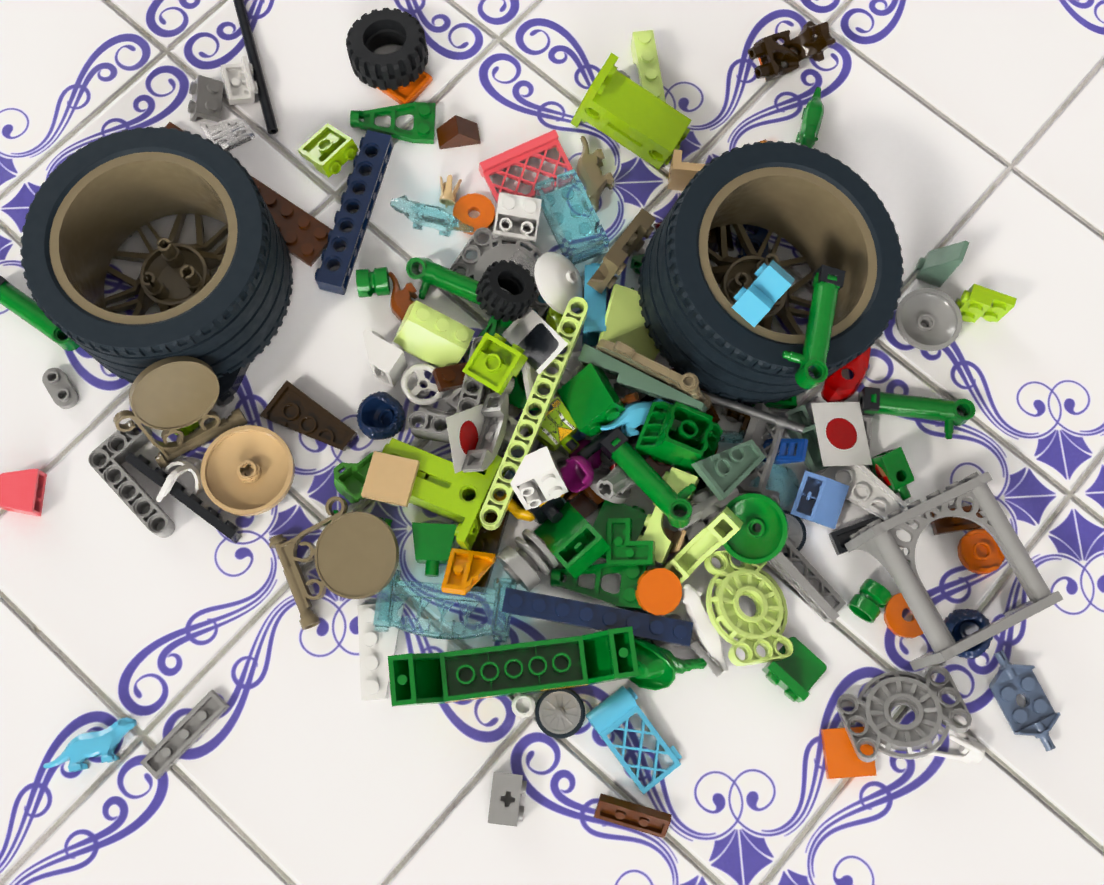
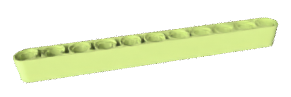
(532, 422)

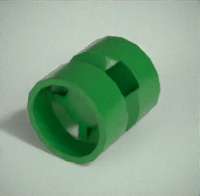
(372, 282)
(869, 600)

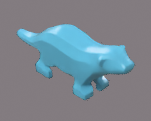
(632, 417)
(93, 745)

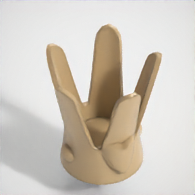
(448, 196)

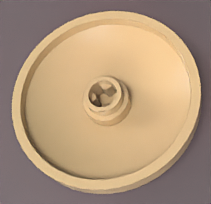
(247, 470)

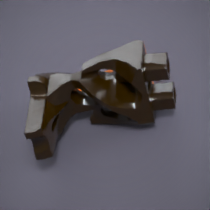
(805, 44)

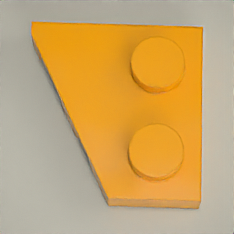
(465, 570)

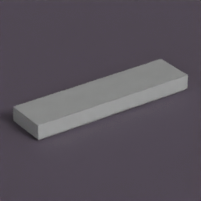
(184, 734)

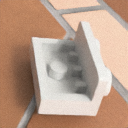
(239, 82)

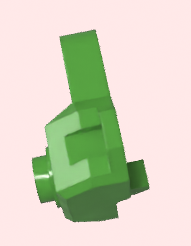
(352, 479)

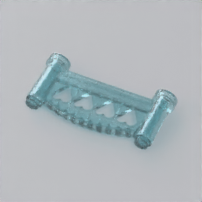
(422, 593)

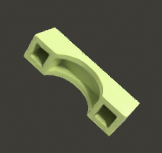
(647, 63)
(655, 531)
(704, 543)

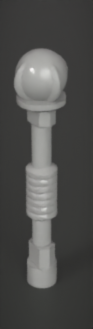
(701, 652)

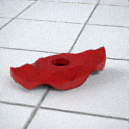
(840, 389)

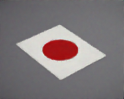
(464, 433)
(841, 434)

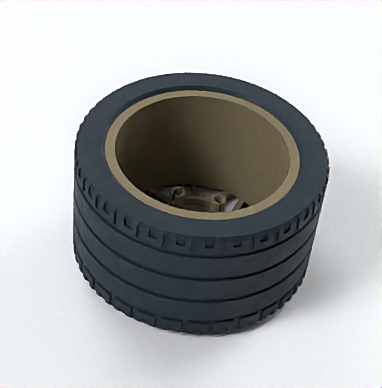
(118, 188)
(814, 207)

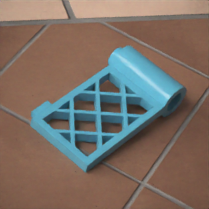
(614, 712)

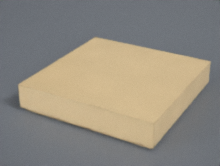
(390, 479)

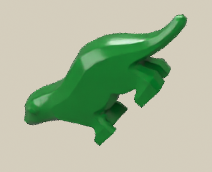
(811, 120)

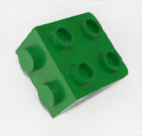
(797, 672)

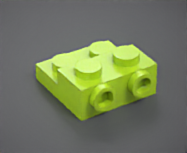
(328, 150)
(984, 303)
(495, 362)

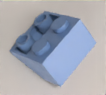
(819, 499)

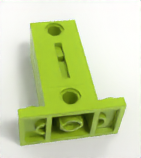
(632, 116)
(448, 493)

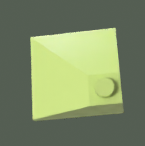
(626, 323)

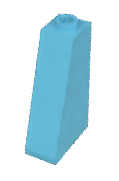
(596, 310)

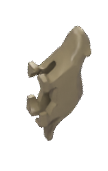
(590, 174)

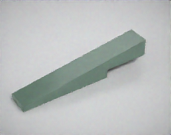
(636, 380)

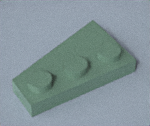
(729, 468)

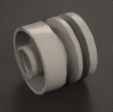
(530, 557)

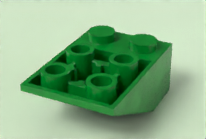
(573, 540)

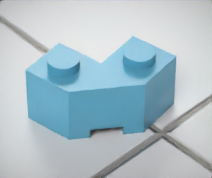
(763, 293)

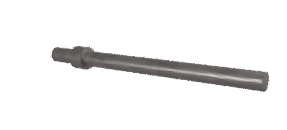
(780, 421)

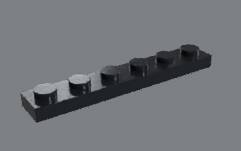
(192, 501)

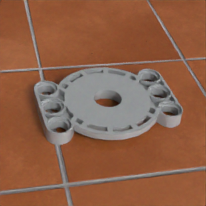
(489, 253)
(909, 689)

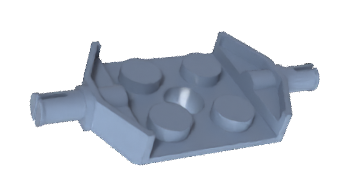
(1037, 715)

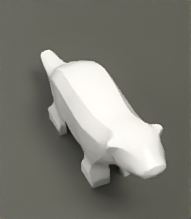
(705, 631)

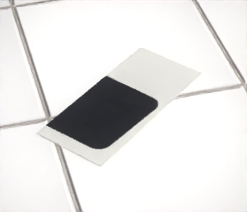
(536, 338)

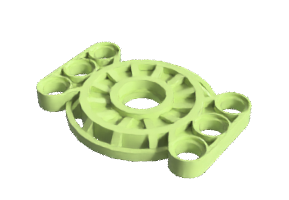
(770, 616)

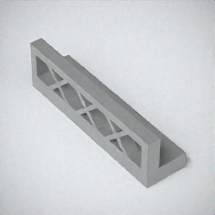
(759, 432)
(803, 586)

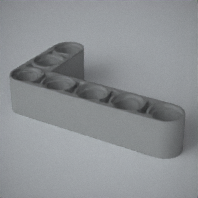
(434, 420)
(126, 483)

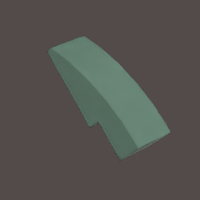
(813, 457)

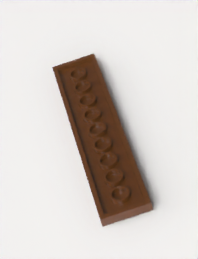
(302, 232)

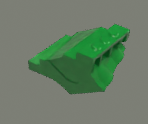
(678, 435)

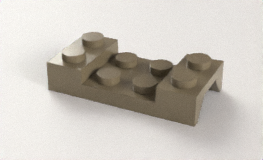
(629, 241)

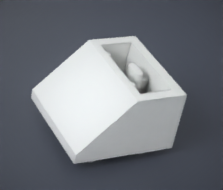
(517, 217)
(385, 358)
(538, 479)

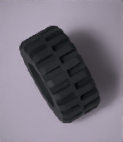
(381, 29)

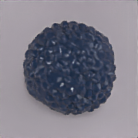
(380, 416)
(965, 622)

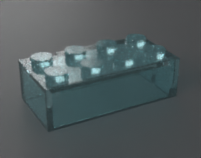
(572, 217)

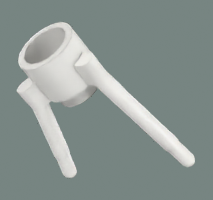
(968, 747)

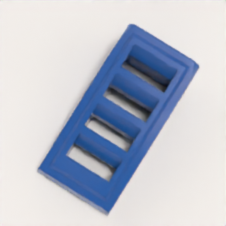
(789, 445)

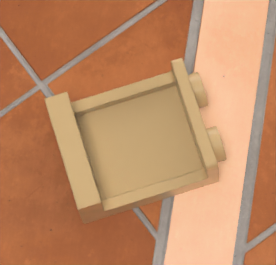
(681, 172)

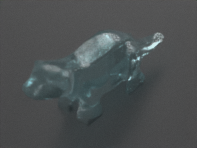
(429, 216)

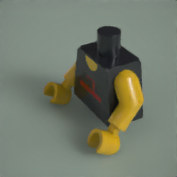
(546, 510)

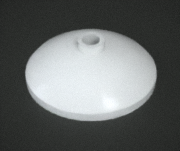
(558, 281)

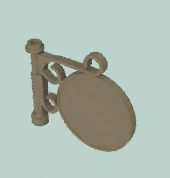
(686, 383)
(173, 397)
(352, 558)

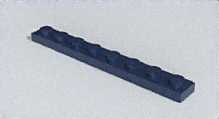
(596, 616)

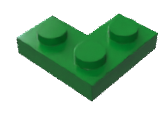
(624, 550)

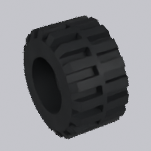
(512, 278)

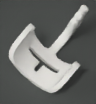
(187, 464)

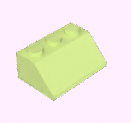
(433, 336)

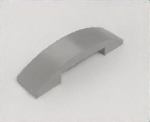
(492, 434)

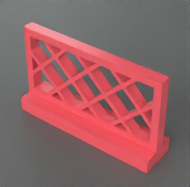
(518, 154)

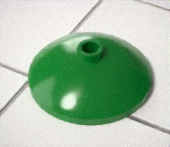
(755, 546)

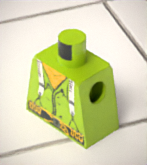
(557, 428)

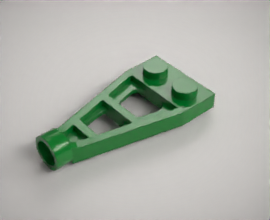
(423, 128)
(623, 599)

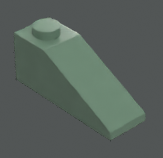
(941, 263)

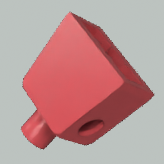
(23, 491)

